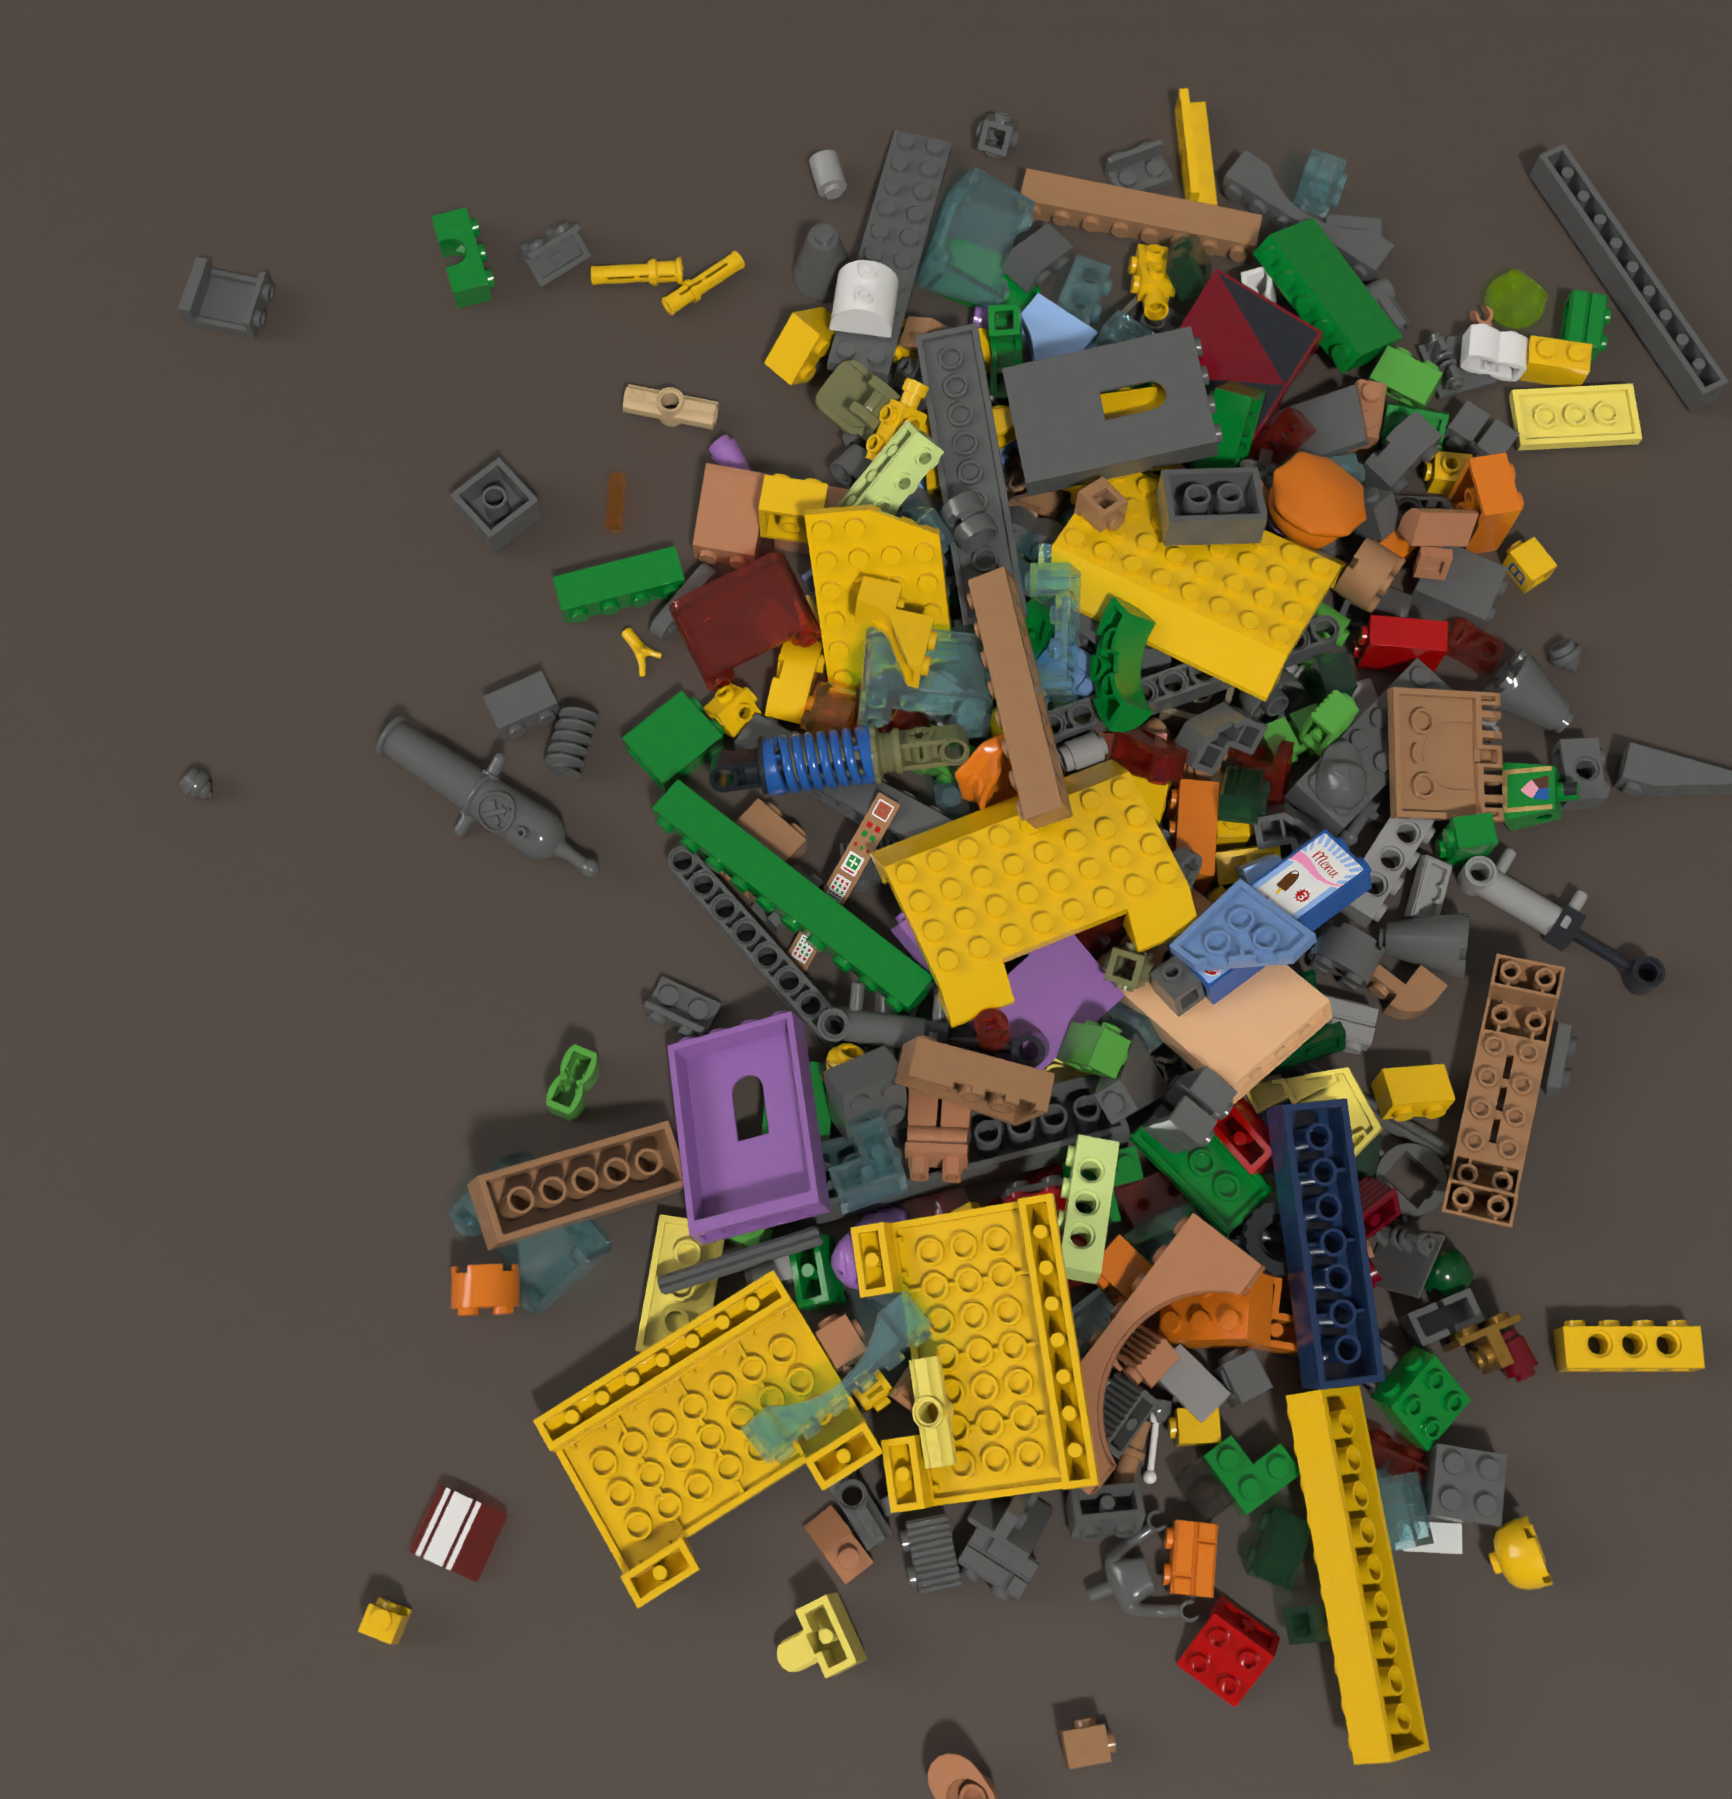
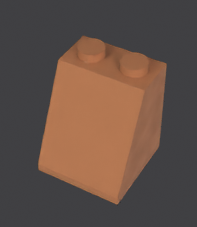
(728, 516)

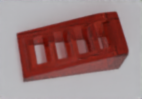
(1275, 431)

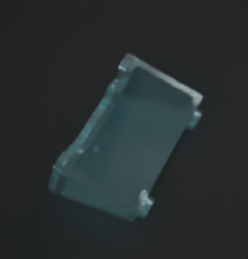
(975, 239)
(548, 1261)

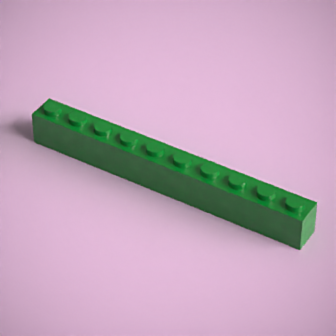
(793, 898)

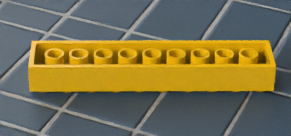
(1357, 1576)

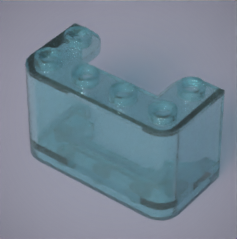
(953, 685)

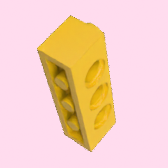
(1683, 1342)

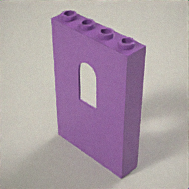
(1049, 991)
(759, 1180)

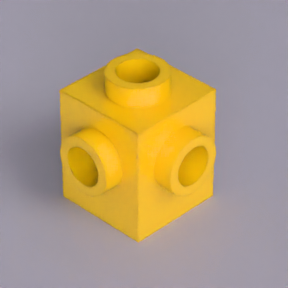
(732, 708)

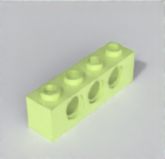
(1101, 1159)

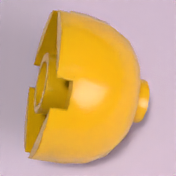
(1520, 1555)

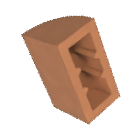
(1438, 526)

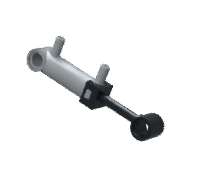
(1556, 923)

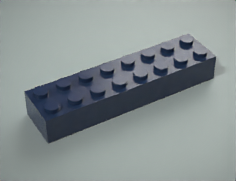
(1325, 1244)

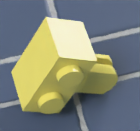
(825, 1639)

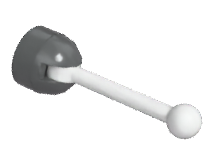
(1157, 1416)

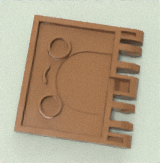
(1441, 755)

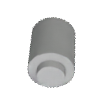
(827, 174)

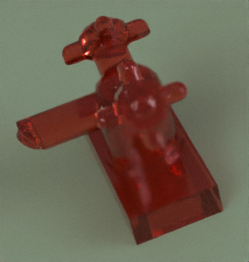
(1277, 771)

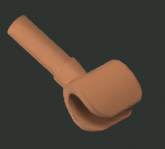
(1488, 316)

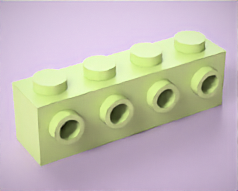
(895, 470)

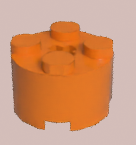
(485, 1288)

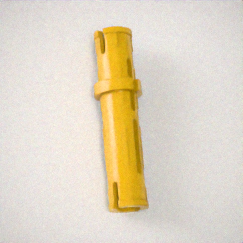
(693, 289)

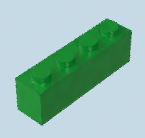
(619, 585)

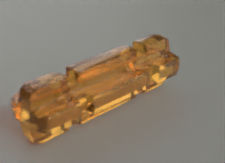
(615, 502)

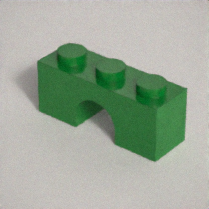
(457, 237)
(1006, 345)

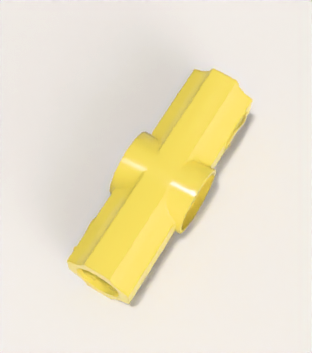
(935, 1435)

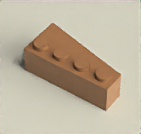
(975, 1080)

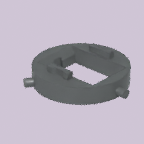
(1429, 1163)

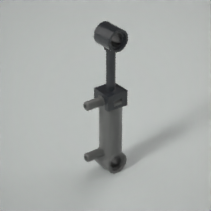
(895, 1030)

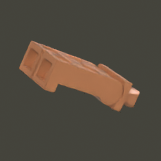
(936, 1145)

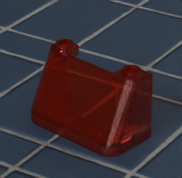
(744, 617)

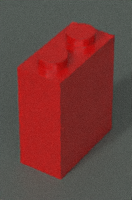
(1395, 642)

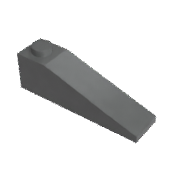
(1660, 773)

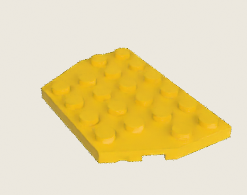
(874, 544)

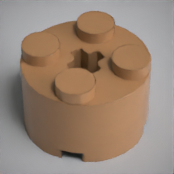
(1369, 575)

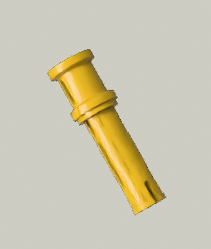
(652, 272)

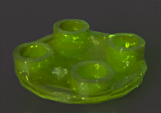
(1516, 300)

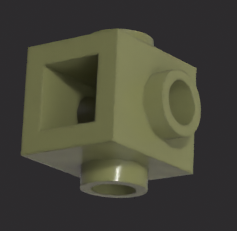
(1119, 971)

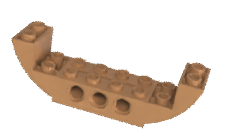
(1503, 1090)

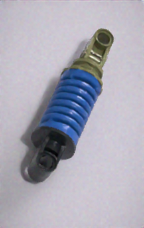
(836, 760)

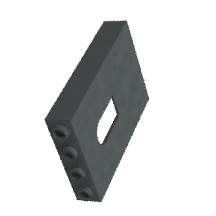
(1063, 421)

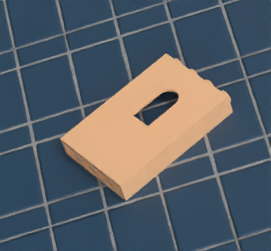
(1244, 1031)

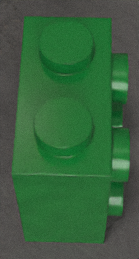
(1420, 1398)

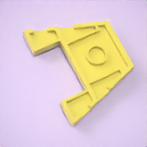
(1321, 1087)

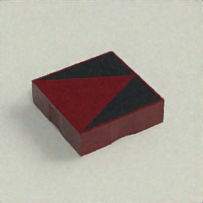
(1250, 341)

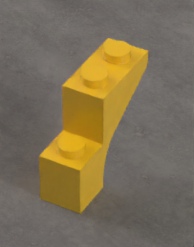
(909, 633)

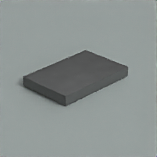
(1337, 420)

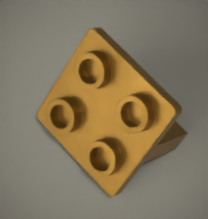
(1487, 1345)

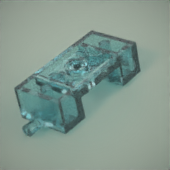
(1060, 587)

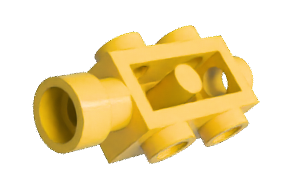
(1151, 280)
(895, 414)

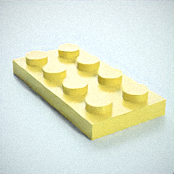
(1575, 417)
(671, 1252)

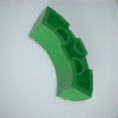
(1118, 666)

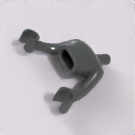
(1132, 1582)

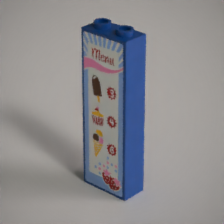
(1308, 886)

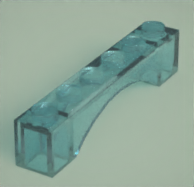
(895, 1330)

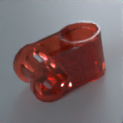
(1470, 644)

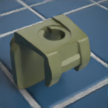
(854, 399)

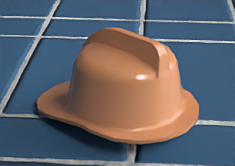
(958, 1778)

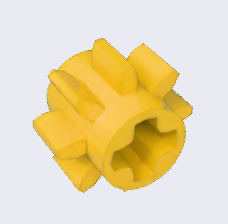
(875, 1396)

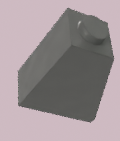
(1135, 1086)

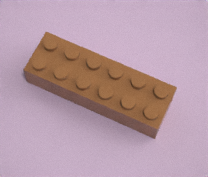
(576, 1185)

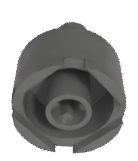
(1345, 954)

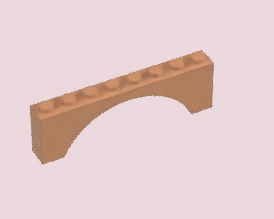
(1192, 1264)

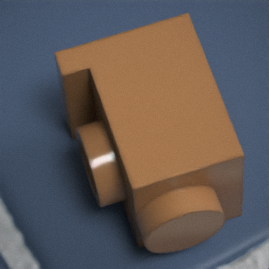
(1101, 505)

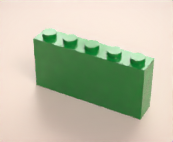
(1327, 294)

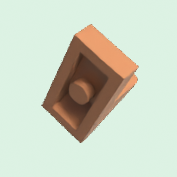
(838, 1544)

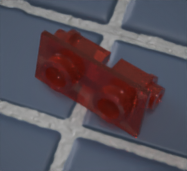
(1404, 1458)

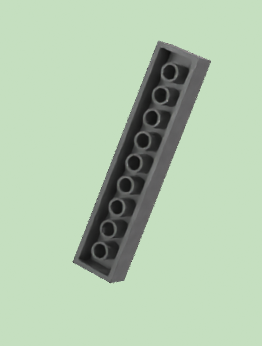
(995, 1146)

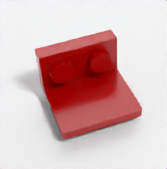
(1229, 1652)

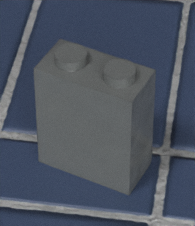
(1467, 590)

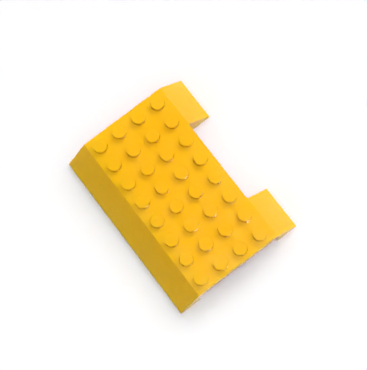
(1213, 605)
(1004, 889)
(1005, 1347)
(663, 1438)

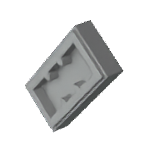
(1428, 888)

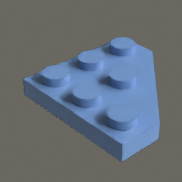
(1241, 933)

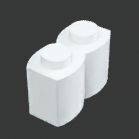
(1494, 352)

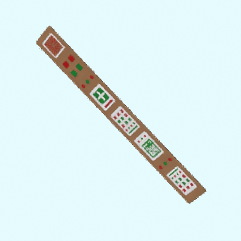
(850, 867)

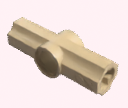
(652, 404)

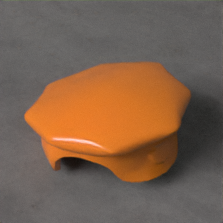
(1315, 500)
(986, 775)

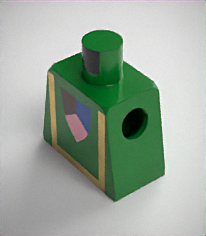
(1534, 794)

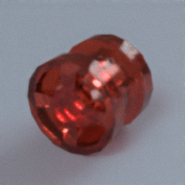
(993, 1038)

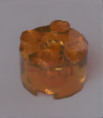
(833, 709)

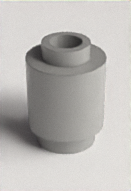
(1082, 752)

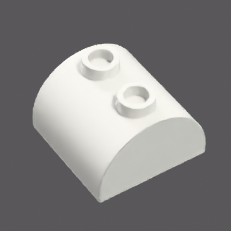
(865, 299)

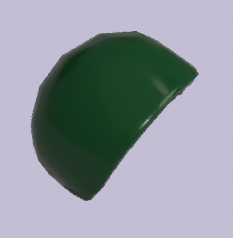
(1450, 1272)

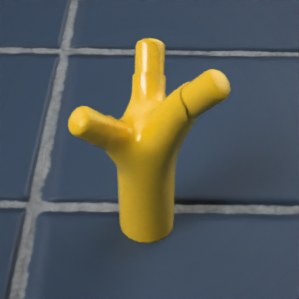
(640, 649)

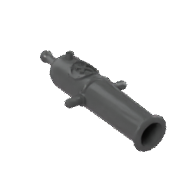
(481, 795)

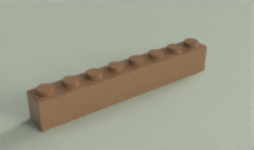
(1140, 214)
(1019, 699)

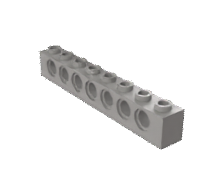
(1400, 853)

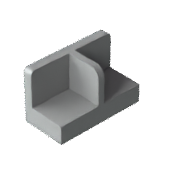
(1194, 1386)

